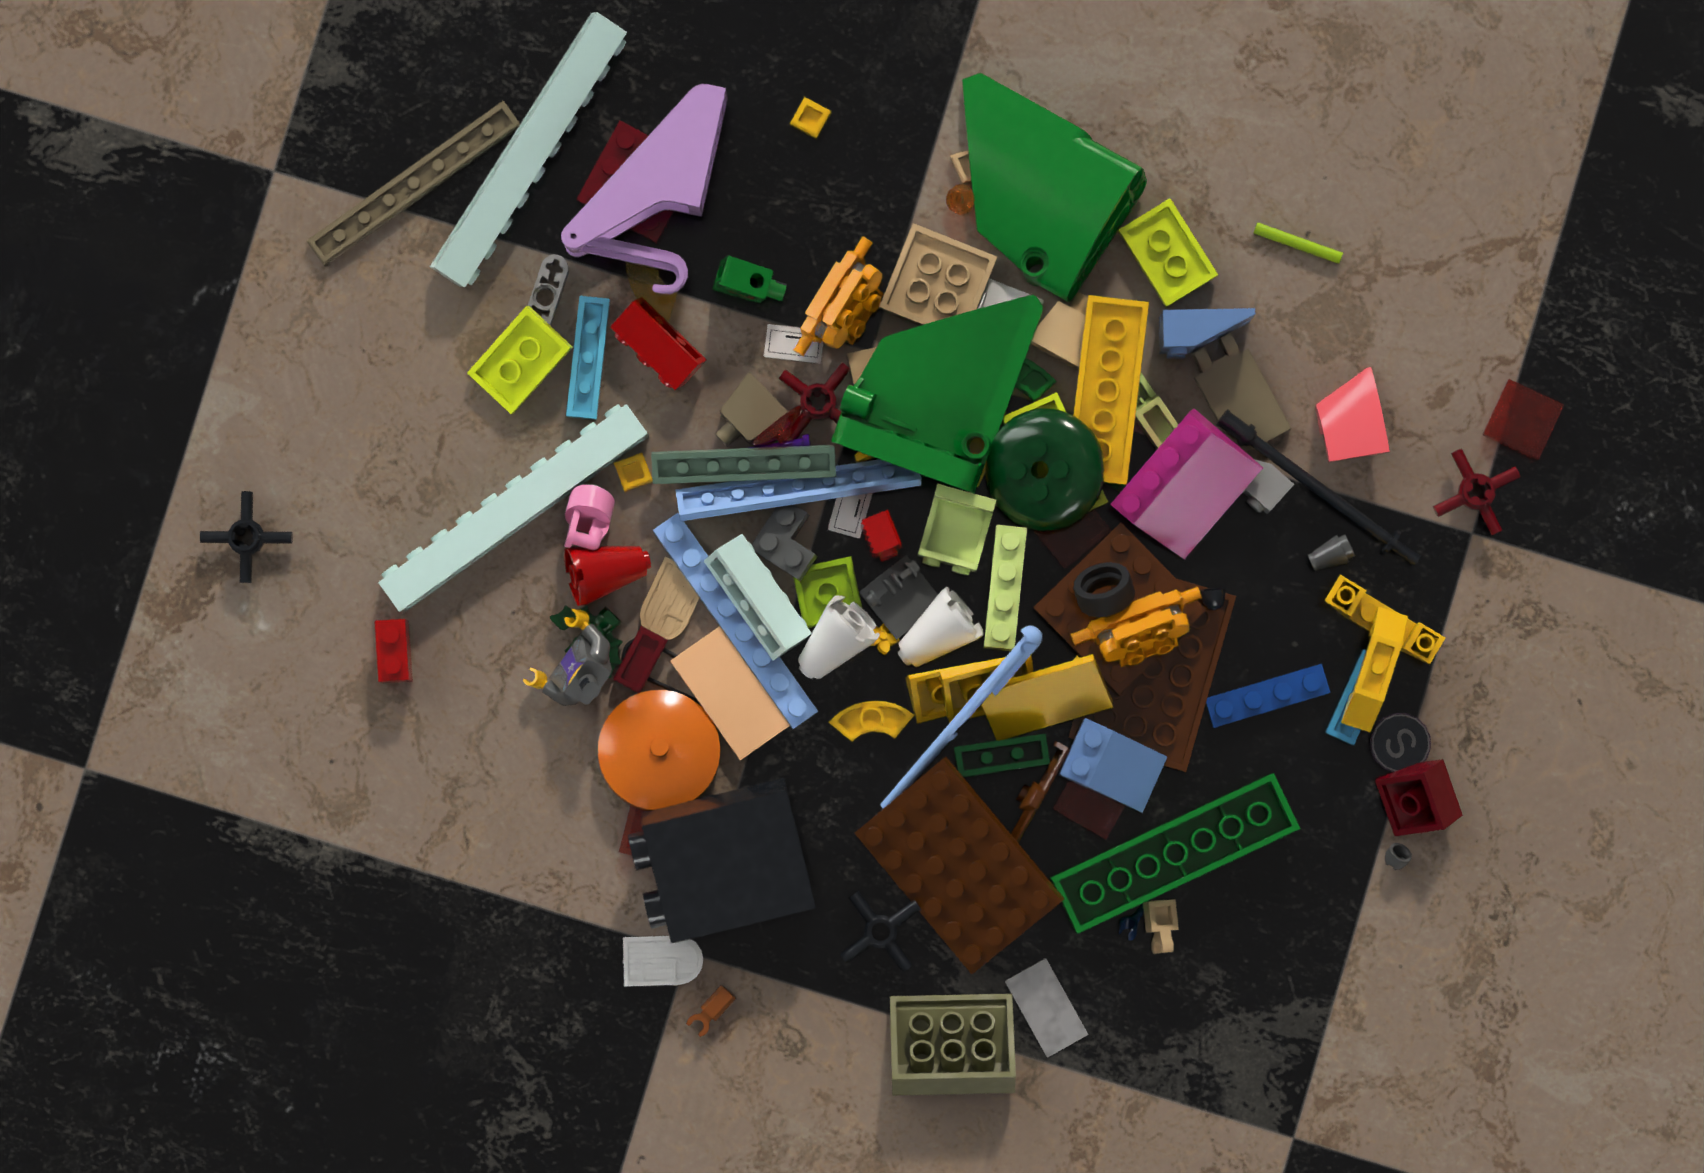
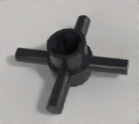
(238, 528)

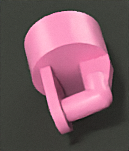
(590, 512)

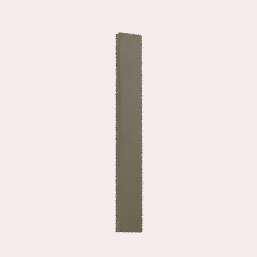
(413, 183)

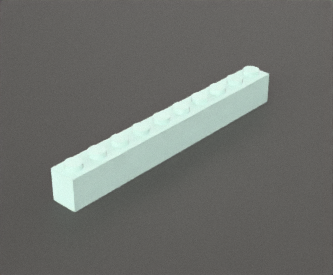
(528, 150)
(513, 509)

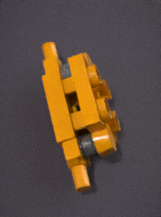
(843, 302)
(1142, 628)

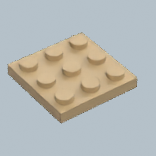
(936, 278)

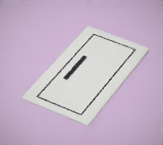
(782, 341)
(849, 513)

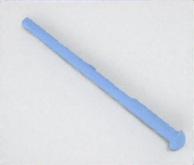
(995, 682)

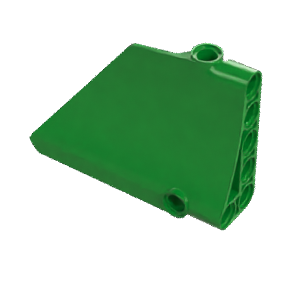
(940, 390)

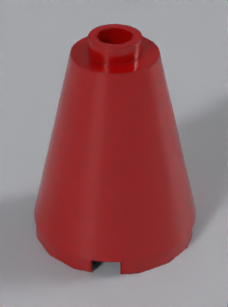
(603, 570)

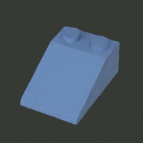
(1193, 328)
(1112, 765)

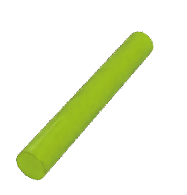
(1298, 243)

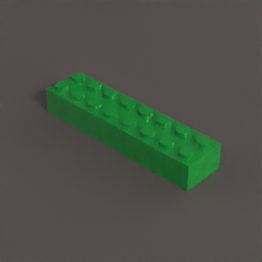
(1175, 853)

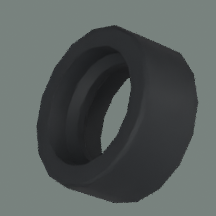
(1100, 576)

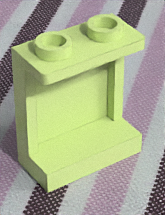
(956, 529)

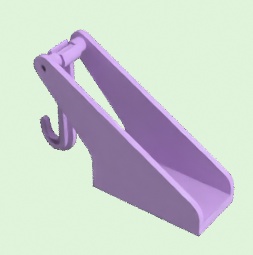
(662, 174)

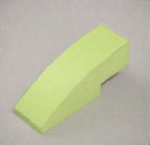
(1153, 415)

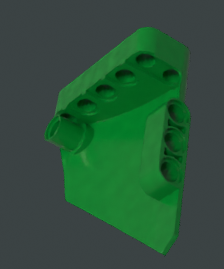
(1043, 186)

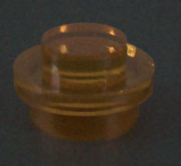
(960, 199)

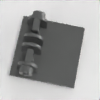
(899, 596)

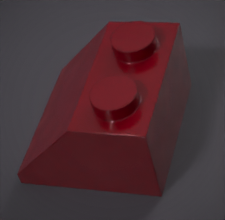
(1419, 798)

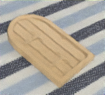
(668, 602)

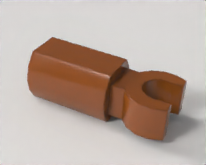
(713, 1008)

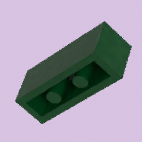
(1002, 755)

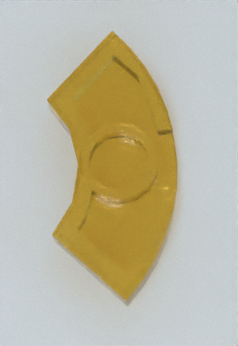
(641, 282)

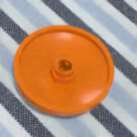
(658, 750)

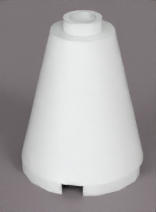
(939, 630)
(836, 638)

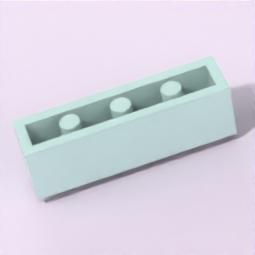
(757, 597)

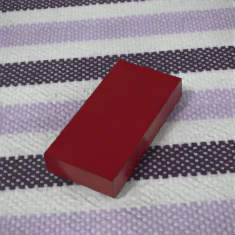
(640, 659)

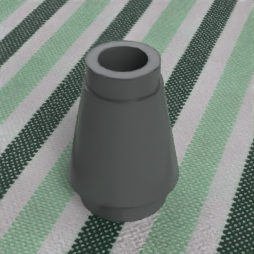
(1332, 553)

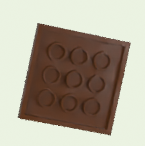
(1148, 576)

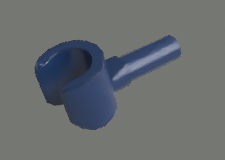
(1131, 923)

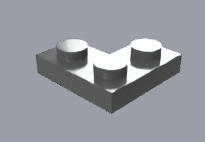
(777, 541)

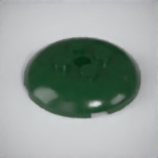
(1072, 477)

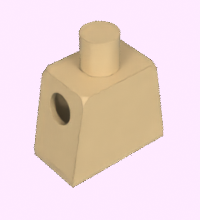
(1062, 331)

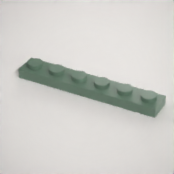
(743, 464)

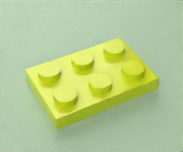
(1168, 252)
(519, 359)

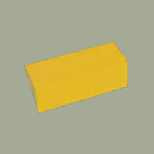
(949, 689)

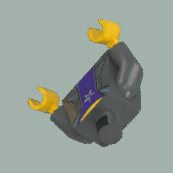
(581, 669)

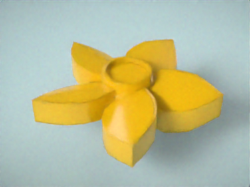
(885, 639)

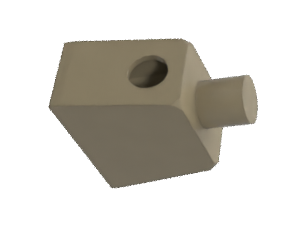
(749, 411)

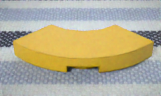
(871, 717)

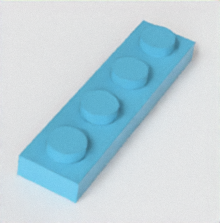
(588, 357)

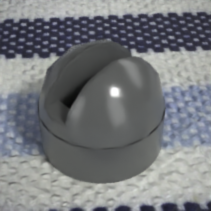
(1402, 852)

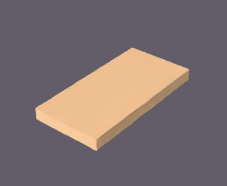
(730, 693)

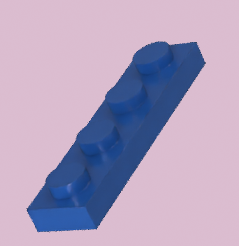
(1267, 695)

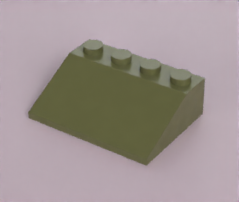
(952, 1044)

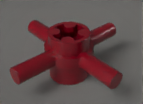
(815, 390)
(1488, 487)

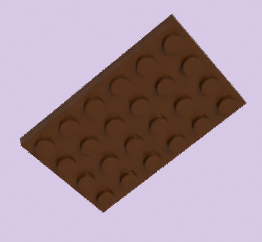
(1170, 695)
(959, 865)

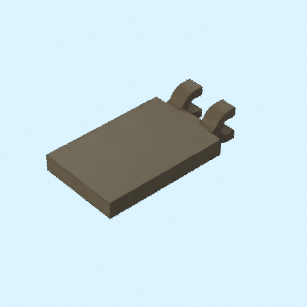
(1238, 385)

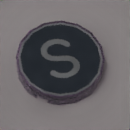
(1399, 742)

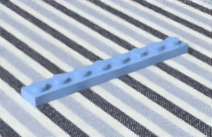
(763, 494)
(772, 675)

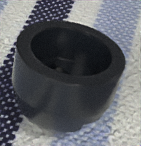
(1213, 598)

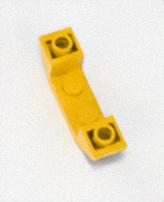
(1361, 608)
(1376, 670)

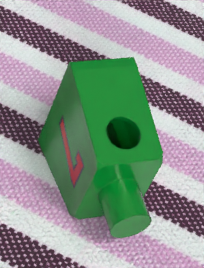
(734, 279)

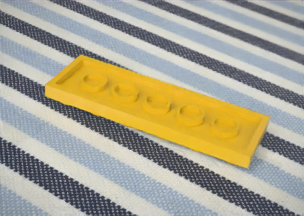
(1111, 377)

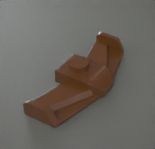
(1033, 795)

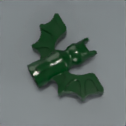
(605, 622)

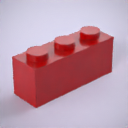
(657, 344)

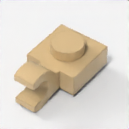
(1161, 919)

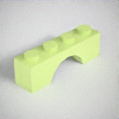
(1005, 587)

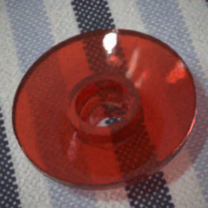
(780, 429)

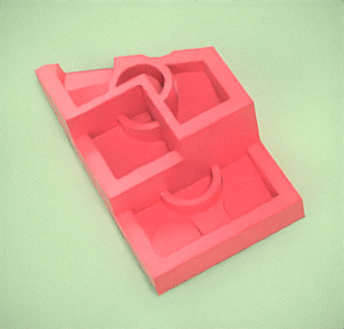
(1353, 420)

